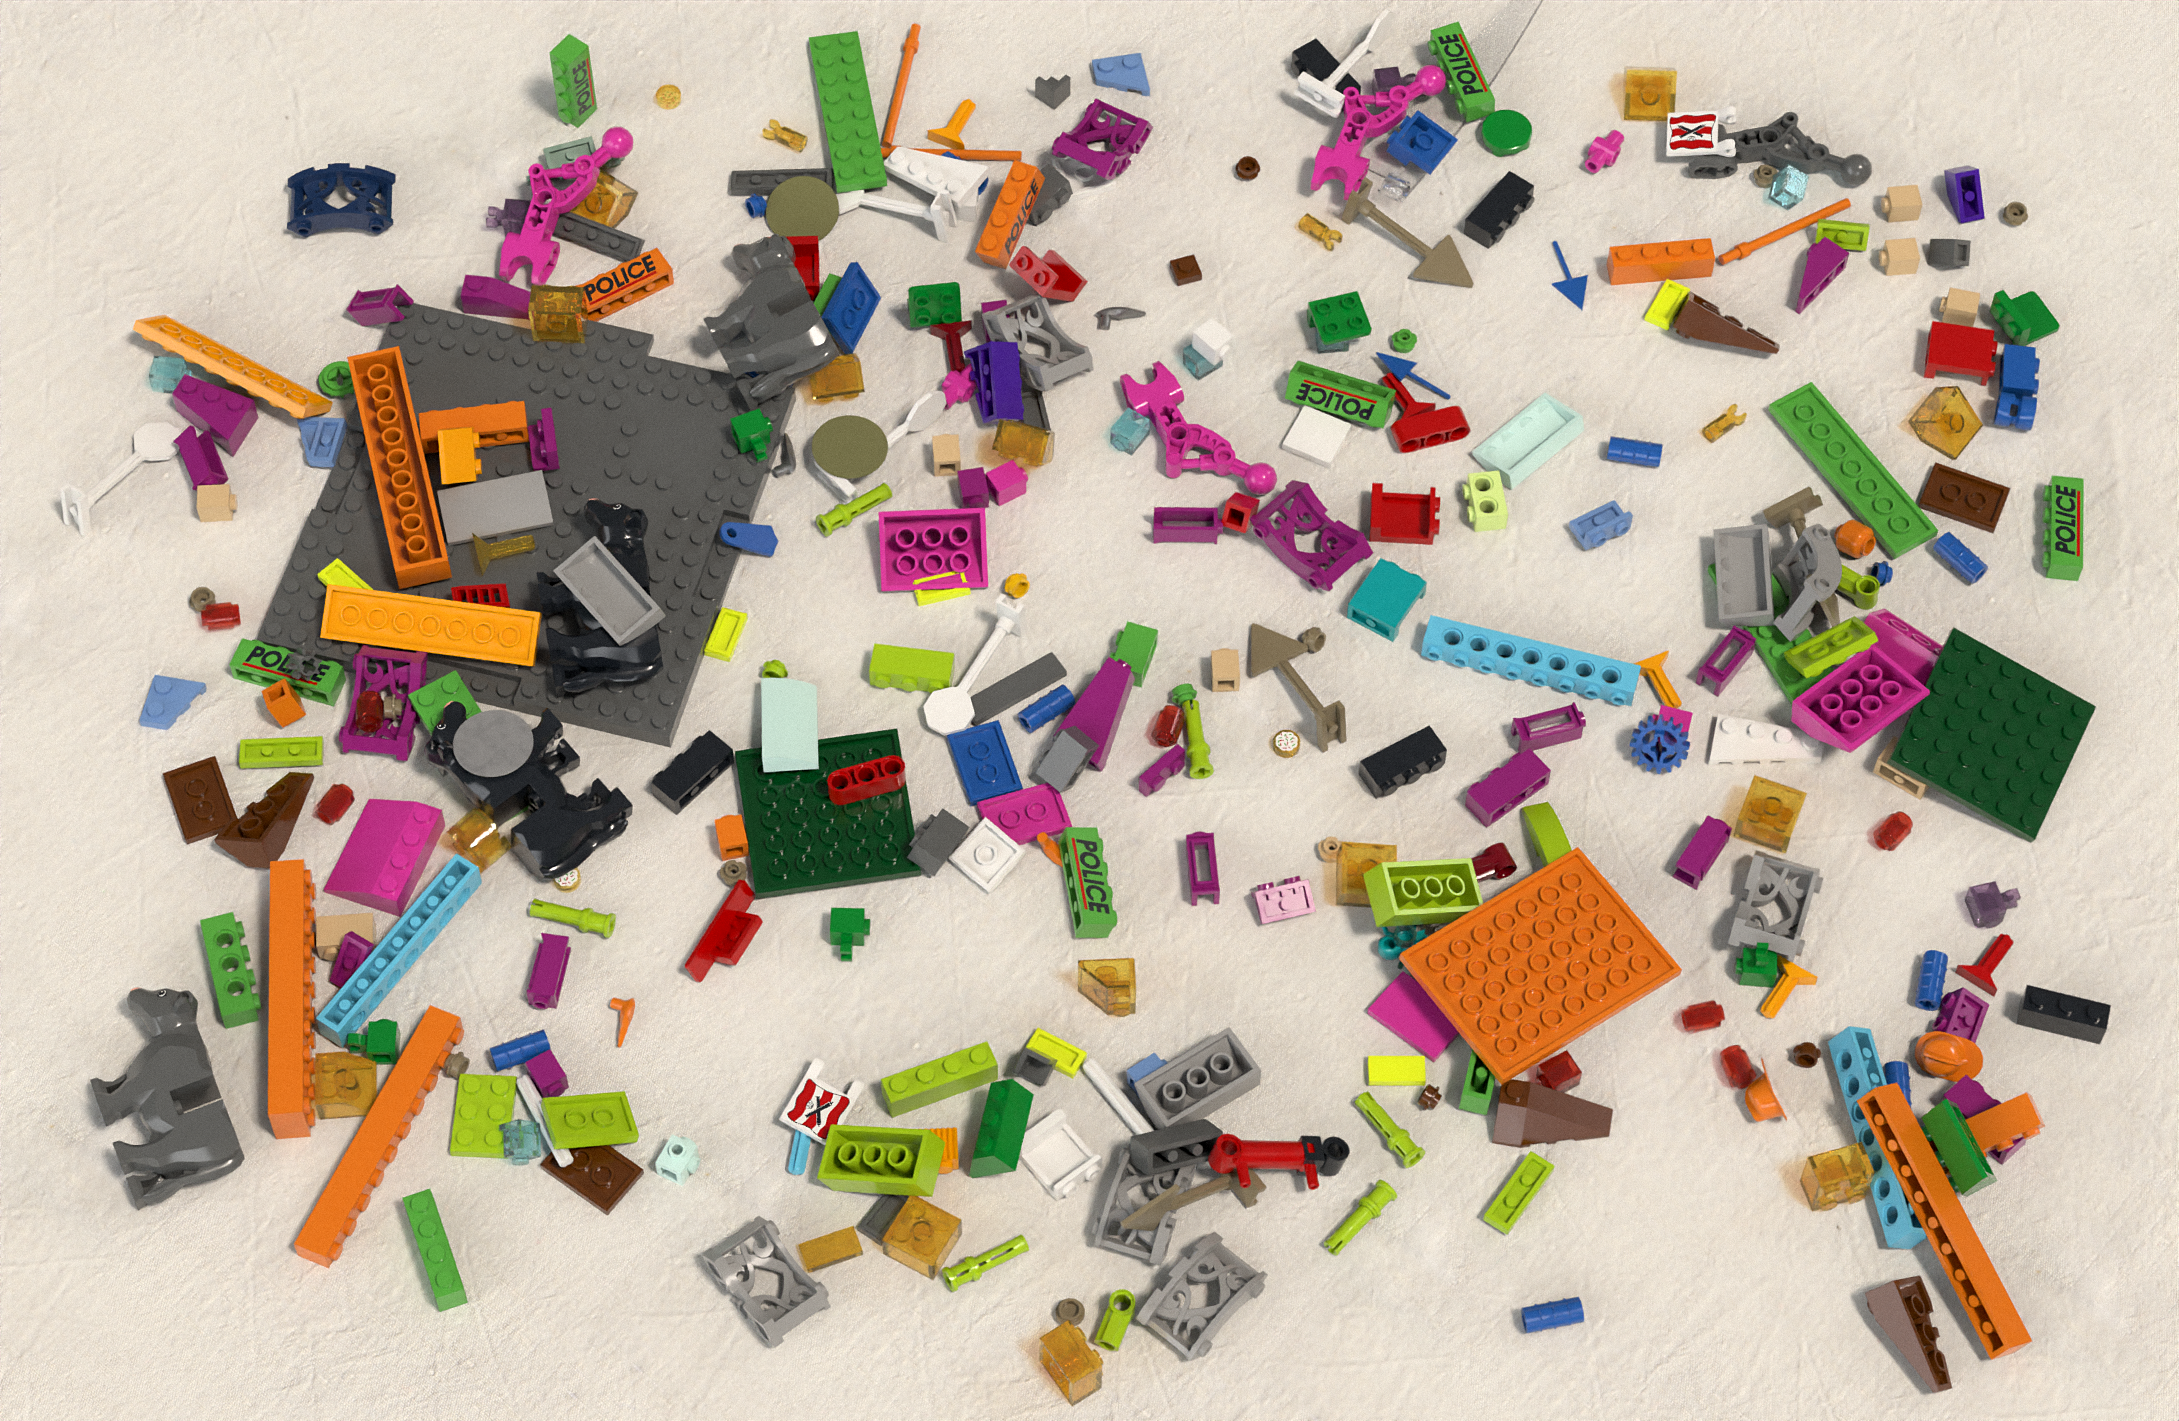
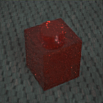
(1559, 1073)

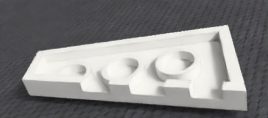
(937, 172)
(1750, 741)

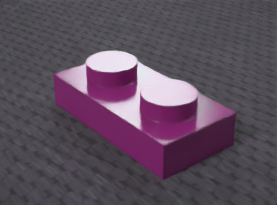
(1158, 773)
(350, 957)

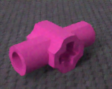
(1604, 151)
(958, 386)

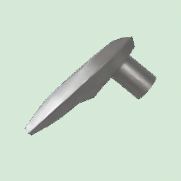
(1117, 313)
(789, 457)

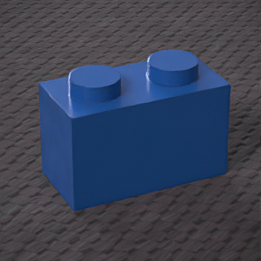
(2018, 370)

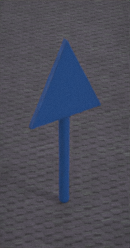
(1571, 288)
(1403, 367)

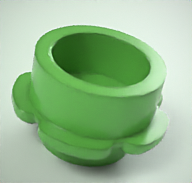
(1404, 346)
(1183, 693)

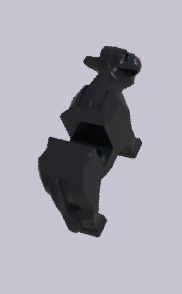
(595, 651)
(561, 826)

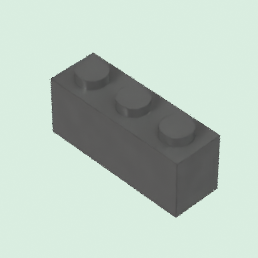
(1173, 1146)

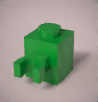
(752, 432)
(848, 929)
(1757, 966)
(380, 1044)

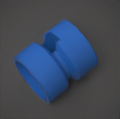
(2024, 412)

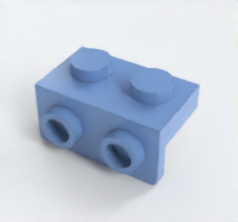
(1600, 525)

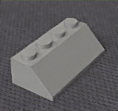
(1199, 1081)

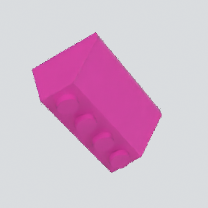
(1904, 643)

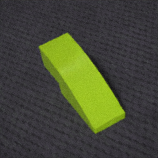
(1546, 832)

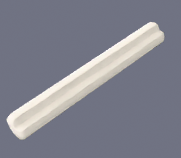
(1116, 1097)
(534, 1101)

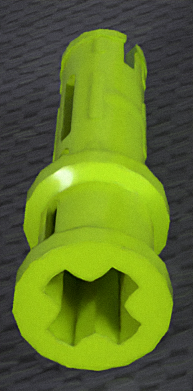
(845, 513)
(1198, 749)
(585, 919)
(1396, 1138)
(1368, 1209)
(974, 1271)

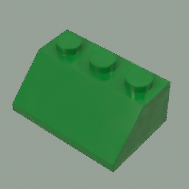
(1001, 1129)
(1957, 1148)

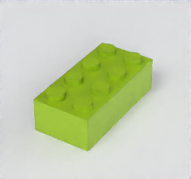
(1422, 891)
(881, 1160)

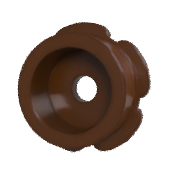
(1247, 168)
(1806, 1054)
(1429, 1097)

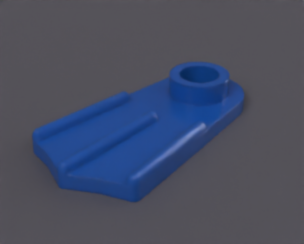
(750, 537)

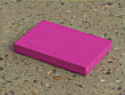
(1027, 813)
(1414, 1017)

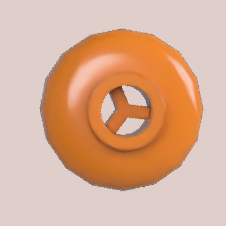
(1854, 539)

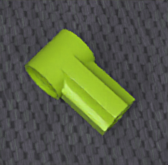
(1855, 585)
(1115, 1321)

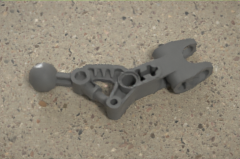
(1769, 144)

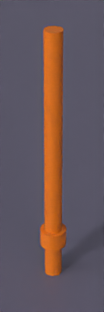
(910, 48)
(1004, 155)
(1744, 249)

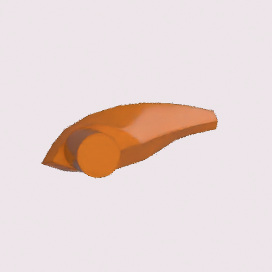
(1050, 848)
(627, 1010)

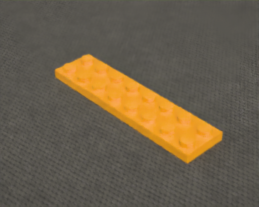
(232, 366)
(431, 625)

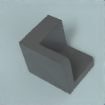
(1052, 91)
(1949, 252)
(1035, 1065)

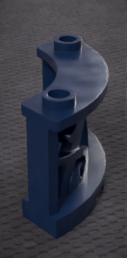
(356, 215)

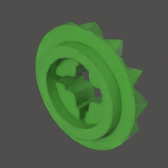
(329, 376)

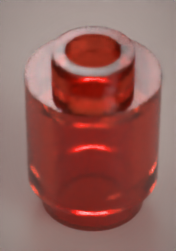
(221, 616)
(369, 711)
(1168, 726)
(335, 803)
(1893, 831)
(1702, 1016)
(1737, 1066)

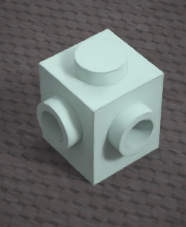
(678, 1159)

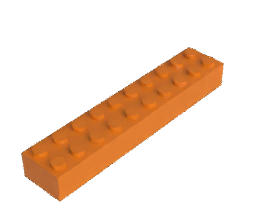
(399, 468)
(291, 999)

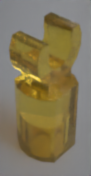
(785, 136)
(1319, 231)
(1723, 424)

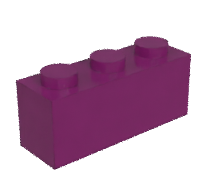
(1507, 787)
(1973, 1100)

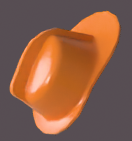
(1948, 1056)
(1762, 1100)

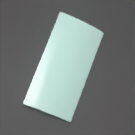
(1529, 439)
(789, 725)

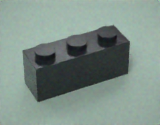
(1320, 64)
(1499, 210)
(1403, 762)
(692, 772)
(2063, 1014)

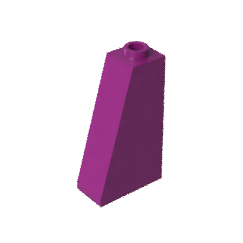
(1102, 707)

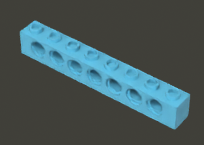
(1523, 650)
(399, 950)
(1858, 1074)

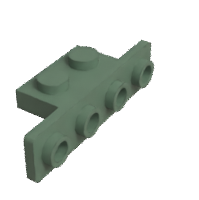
(569, 152)

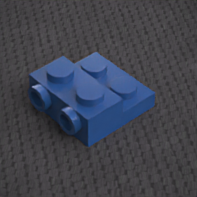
(1420, 142)

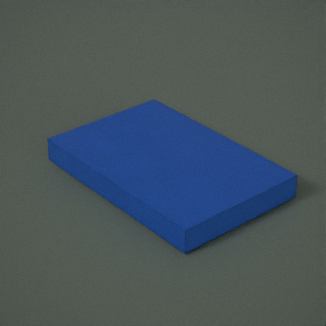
(851, 308)
(984, 762)

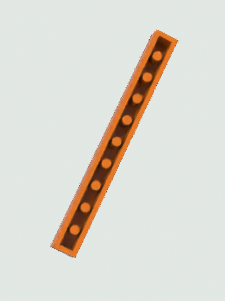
(379, 1137)
(1944, 1221)

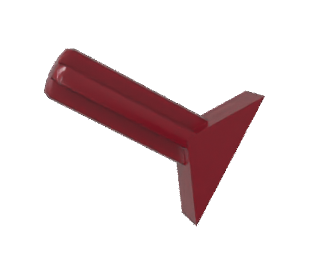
(952, 335)

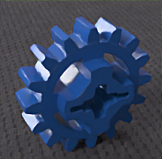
(1647, 746)

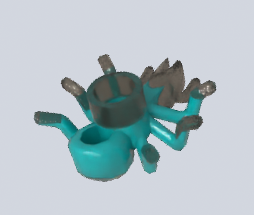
(1403, 938)

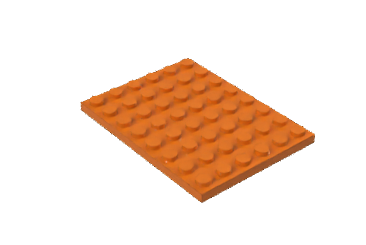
(1540, 965)

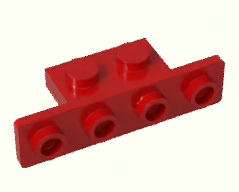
(727, 934)

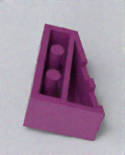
(217, 410)

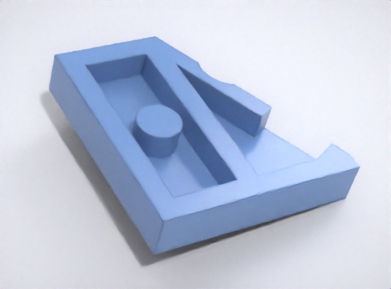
(1121, 73)
(322, 439)
(168, 700)

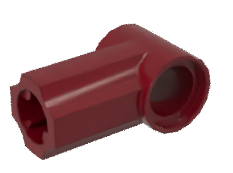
(1494, 862)

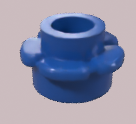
(756, 205)
(1882, 572)

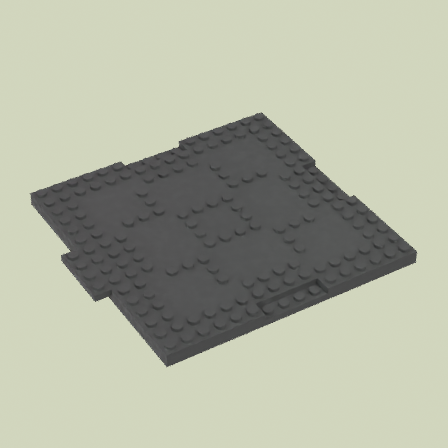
(624, 434)

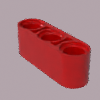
(1430, 429)
(856, 789)

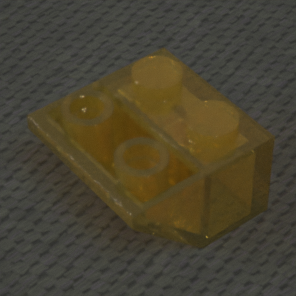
(1023, 440)

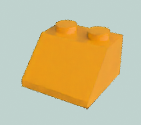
(458, 455)

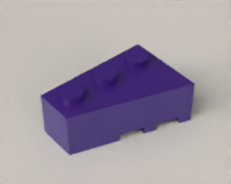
(998, 380)

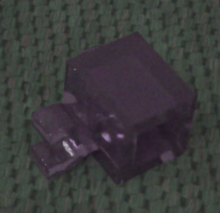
(1389, 77)
(511, 217)
(1988, 905)

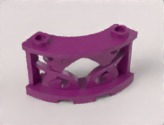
(1107, 163)
(1346, 540)
(399, 739)

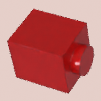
(1238, 511)

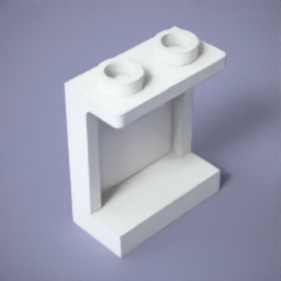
(1058, 1156)

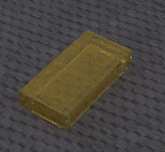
(830, 1249)

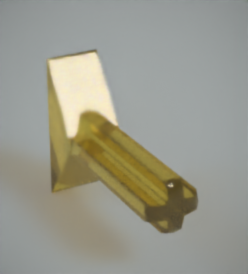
(486, 551)

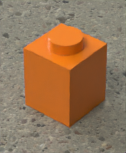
(283, 702)
(731, 837)

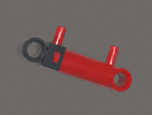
(1305, 1156)

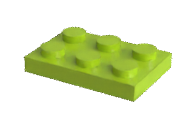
(1831, 647)
(480, 1108)
(589, 1120)

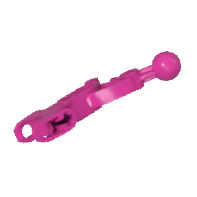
(1345, 159)
(535, 242)
(1159, 403)

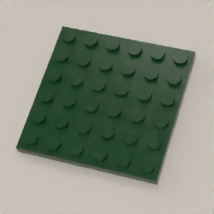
(1992, 735)
(810, 843)

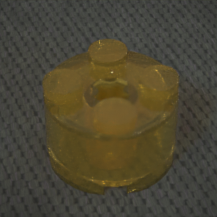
(479, 839)

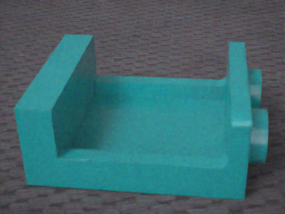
(1385, 599)

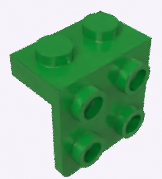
(934, 304)
(2023, 317)
(1339, 318)

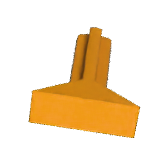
(950, 135)
(1653, 669)
(1791, 976)

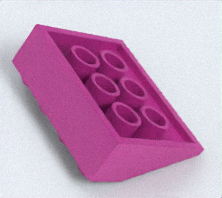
(930, 544)
(1857, 700)
(386, 854)

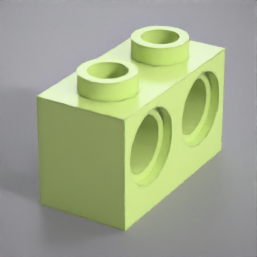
(1490, 500)

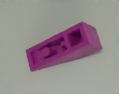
(1823, 265)
(494, 298)

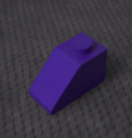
(1965, 193)

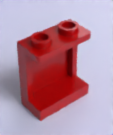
(807, 262)
(1050, 276)
(1960, 351)
(1403, 516)

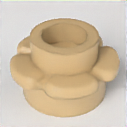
(1326, 854)

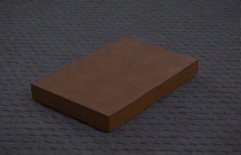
(1964, 497)
(200, 799)
(596, 1175)

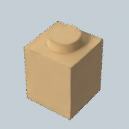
(1902, 203)
(1900, 256)
(1959, 307)
(946, 455)
(216, 503)
(1225, 670)

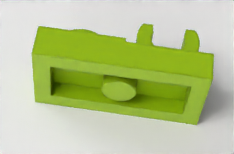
(1844, 234)

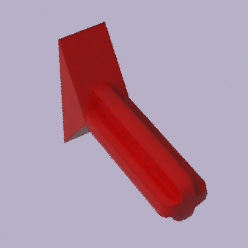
(1405, 399)
(1981, 974)

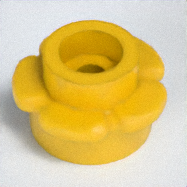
(1017, 585)

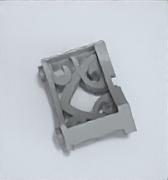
(1039, 371)
(1823, 563)
(1779, 935)
(1161, 1236)
(1211, 1255)
(771, 1323)

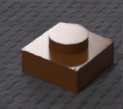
(1185, 270)

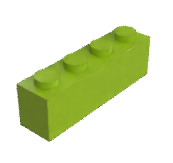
(939, 1079)

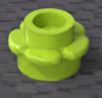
(774, 669)

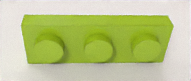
(281, 752)
(1519, 1192)

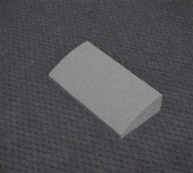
(495, 507)
(1744, 576)
(609, 592)

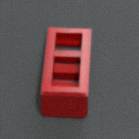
(472, 591)

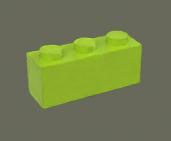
(911, 668)

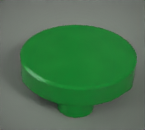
(1506, 132)

